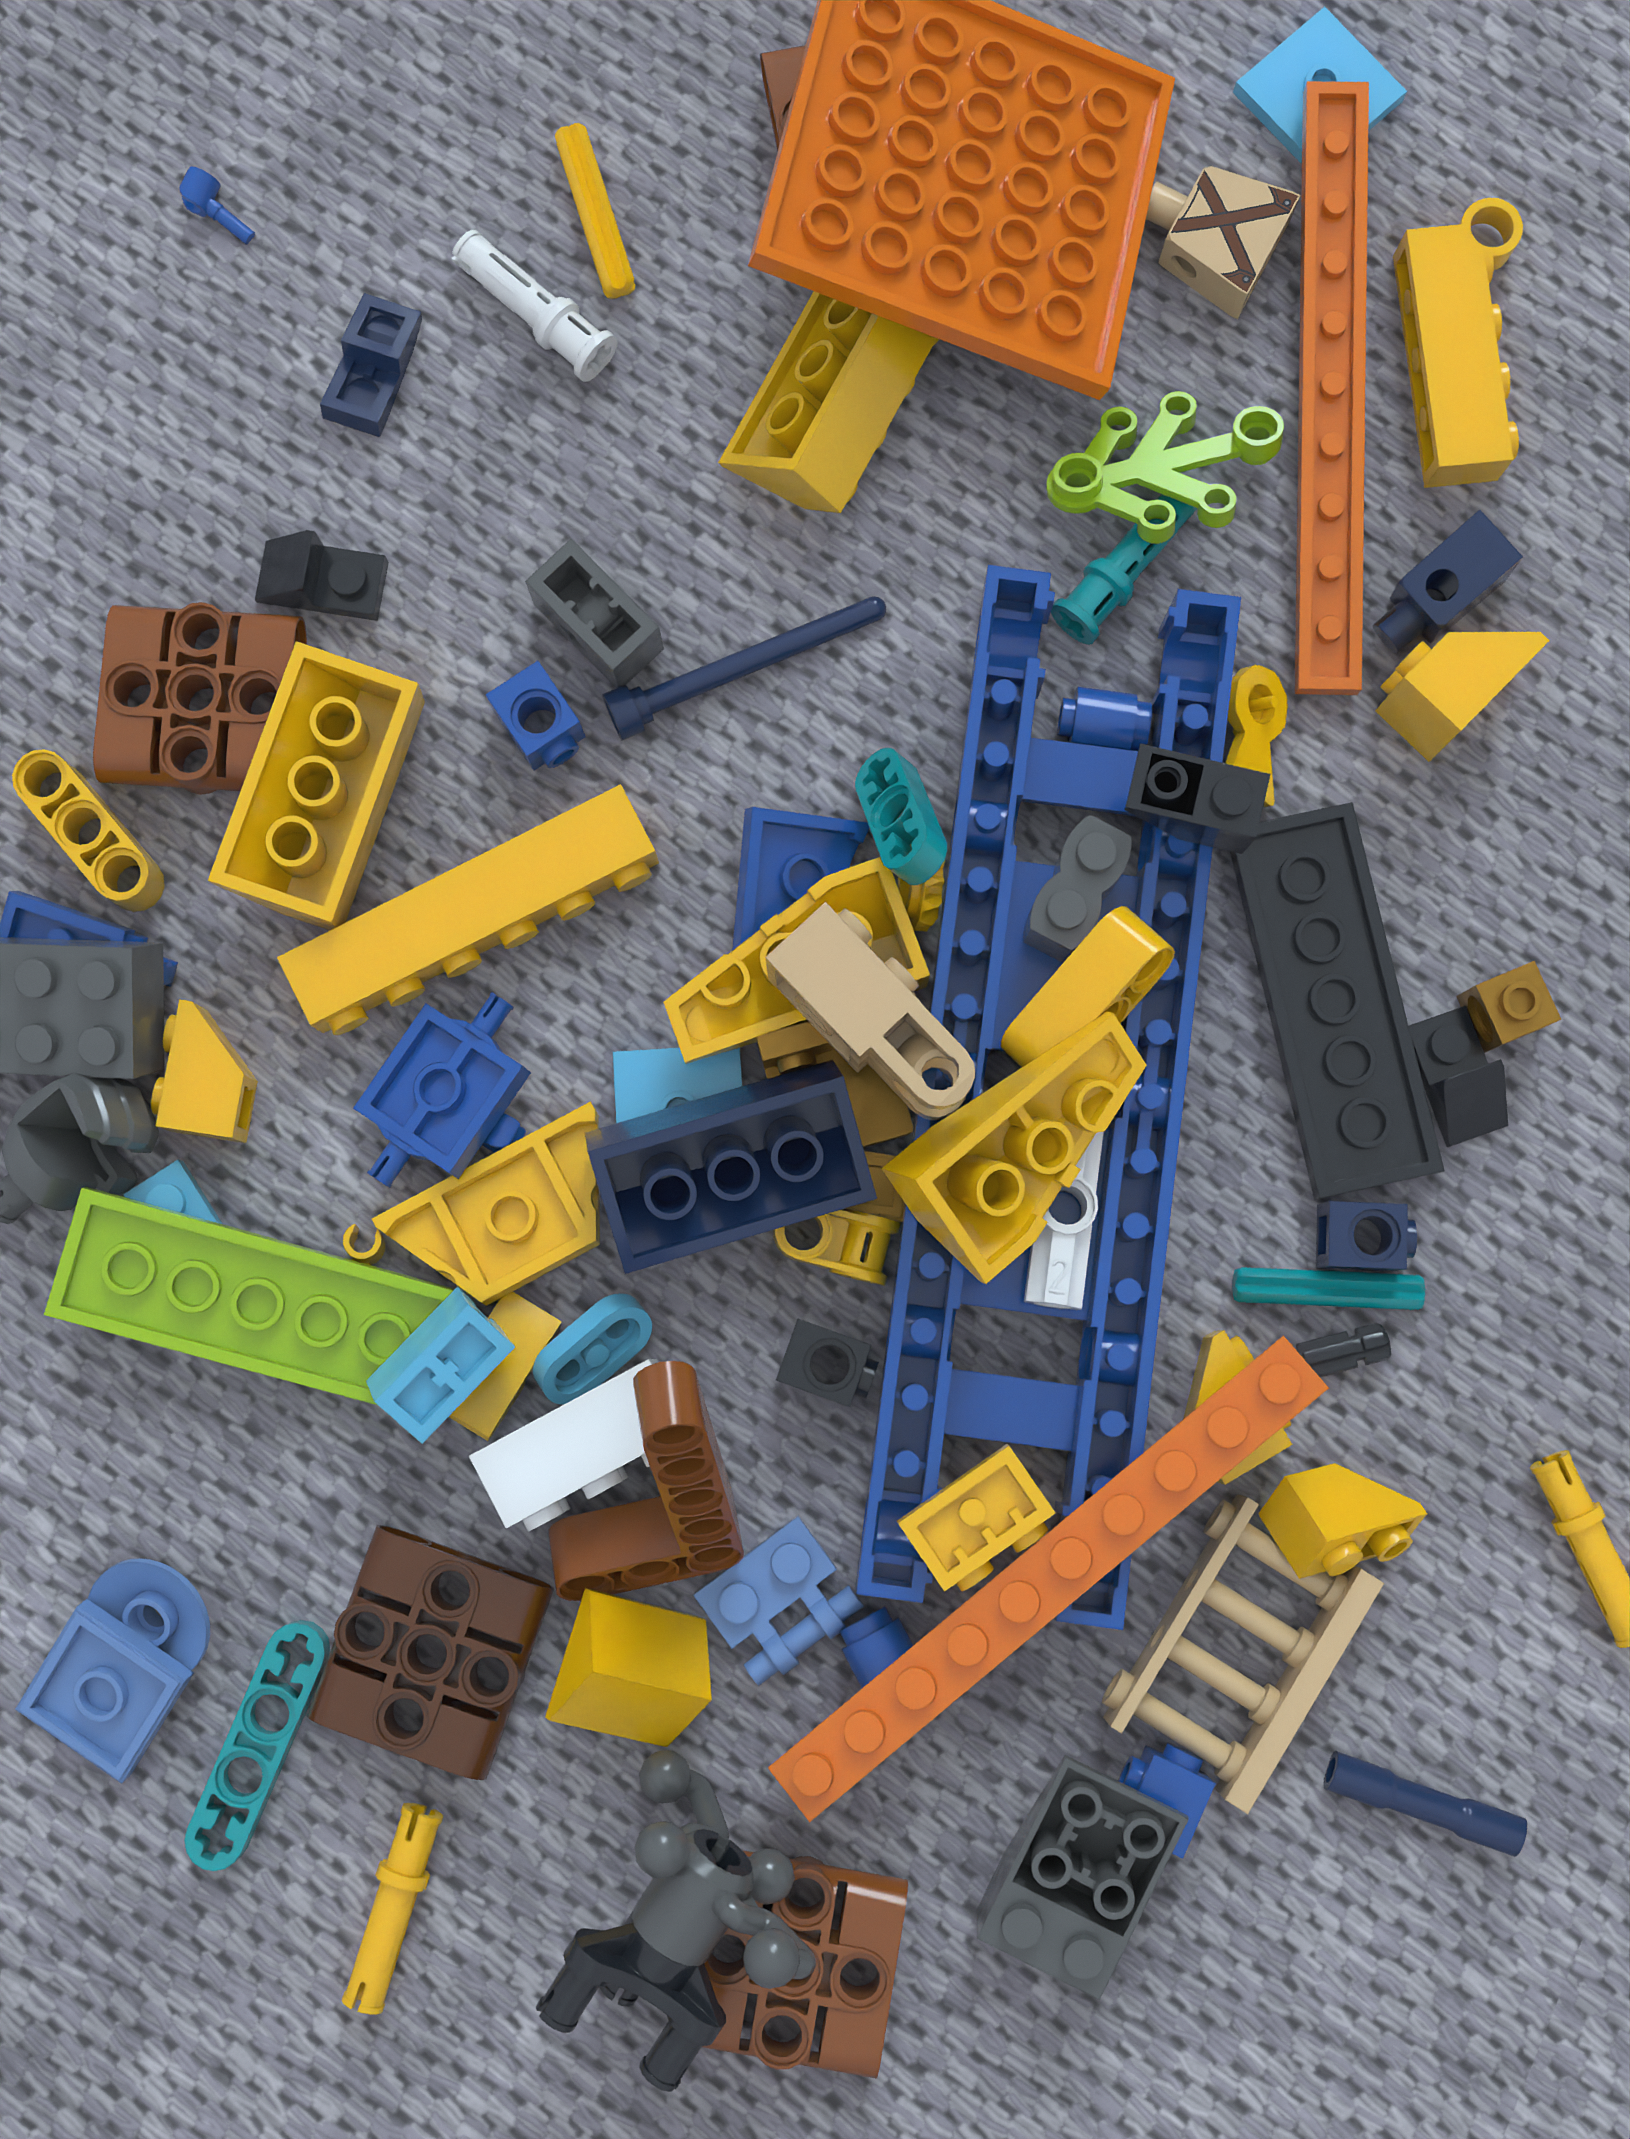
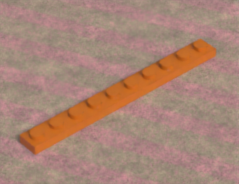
(1332, 389)
(1047, 1578)

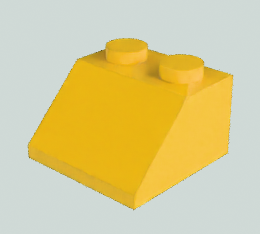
(1448, 685)

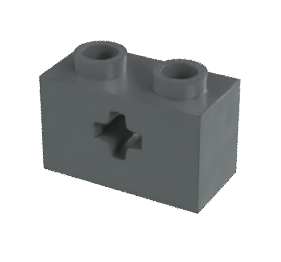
(595, 614)

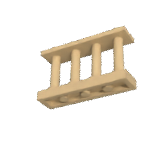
(1274, 1710)

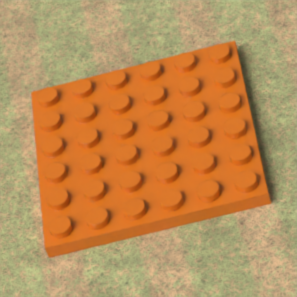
(968, 180)

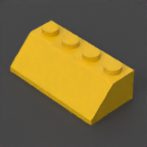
(826, 404)
(318, 787)

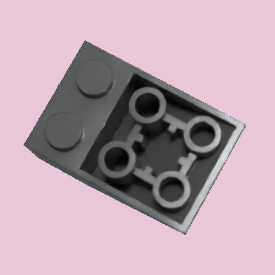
(1078, 1876)

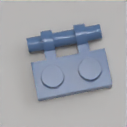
(765, 1584)

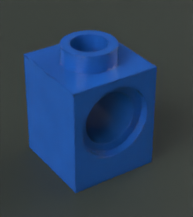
(528, 693)

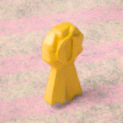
(1257, 717)

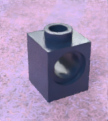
(1336, 1236)

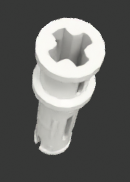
(553, 319)

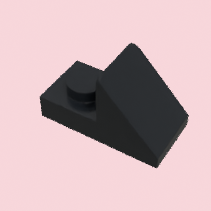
(320, 578)
(1457, 1079)

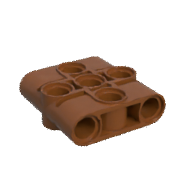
(158, 650)
(853, 2014)

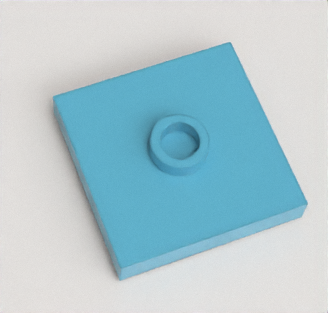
(1314, 52)
(660, 1079)

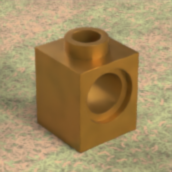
(1509, 1006)

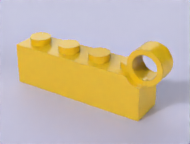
(1454, 346)

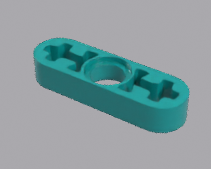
(886, 788)

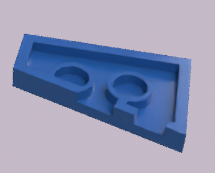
(784, 858)

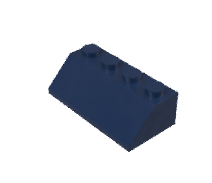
(730, 1166)

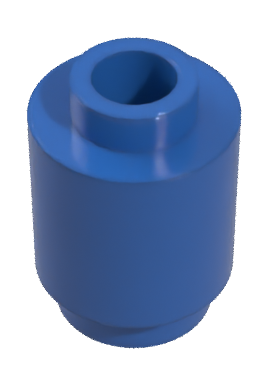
(1105, 719)
(874, 1644)

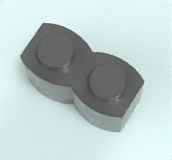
(1080, 882)

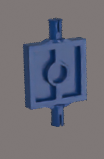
(441, 1090)

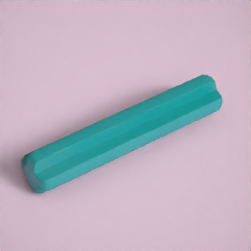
(1328, 1288)

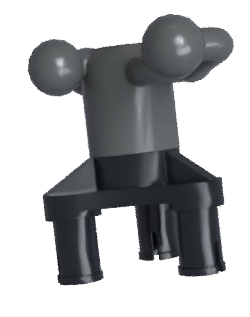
(660, 1952)

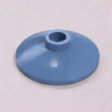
(137, 1588)

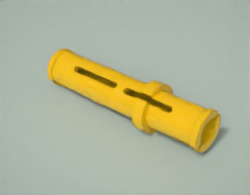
(1583, 1528)
(400, 1881)

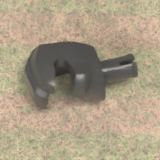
(69, 1141)

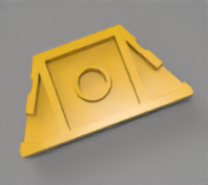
(508, 1212)

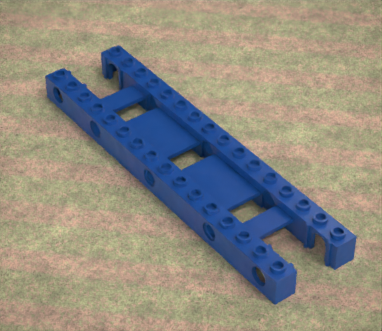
(977, 991)

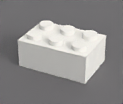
(563, 1452)

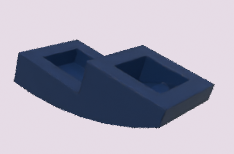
(372, 365)

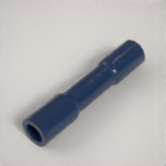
(1464, 1817)

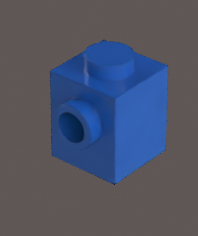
(1173, 1780)

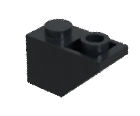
(1197, 798)

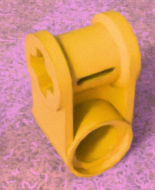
(842, 1244)

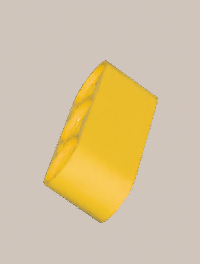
(65, 815)
(1102, 975)

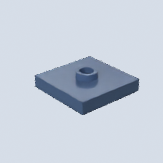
(104, 1690)

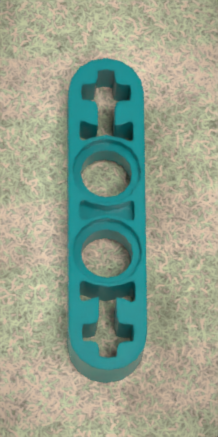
(253, 1741)

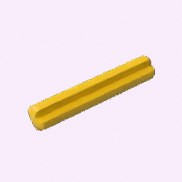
(595, 211)

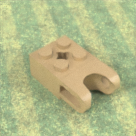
(869, 1010)

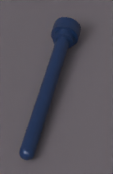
(635, 707)

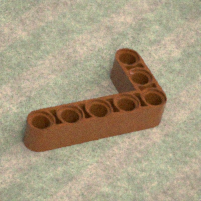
(666, 1537)

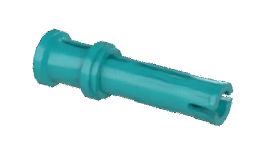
(1111, 580)

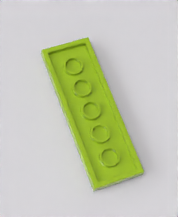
(234, 1295)

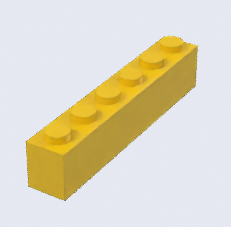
(469, 911)

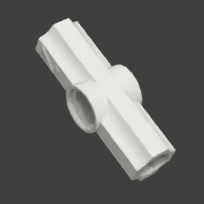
(1061, 1251)

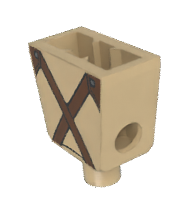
(1221, 233)

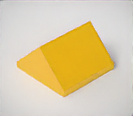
(632, 1670)

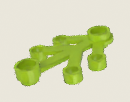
(1087, 482)

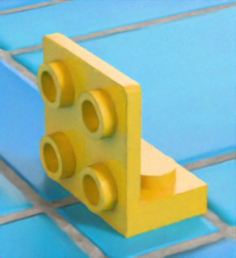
(977, 1519)

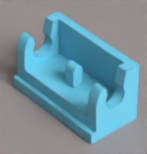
(439, 1365)

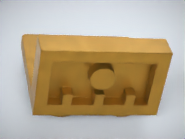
(876, 1107)

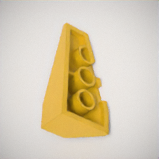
(737, 1001)
(1004, 1156)

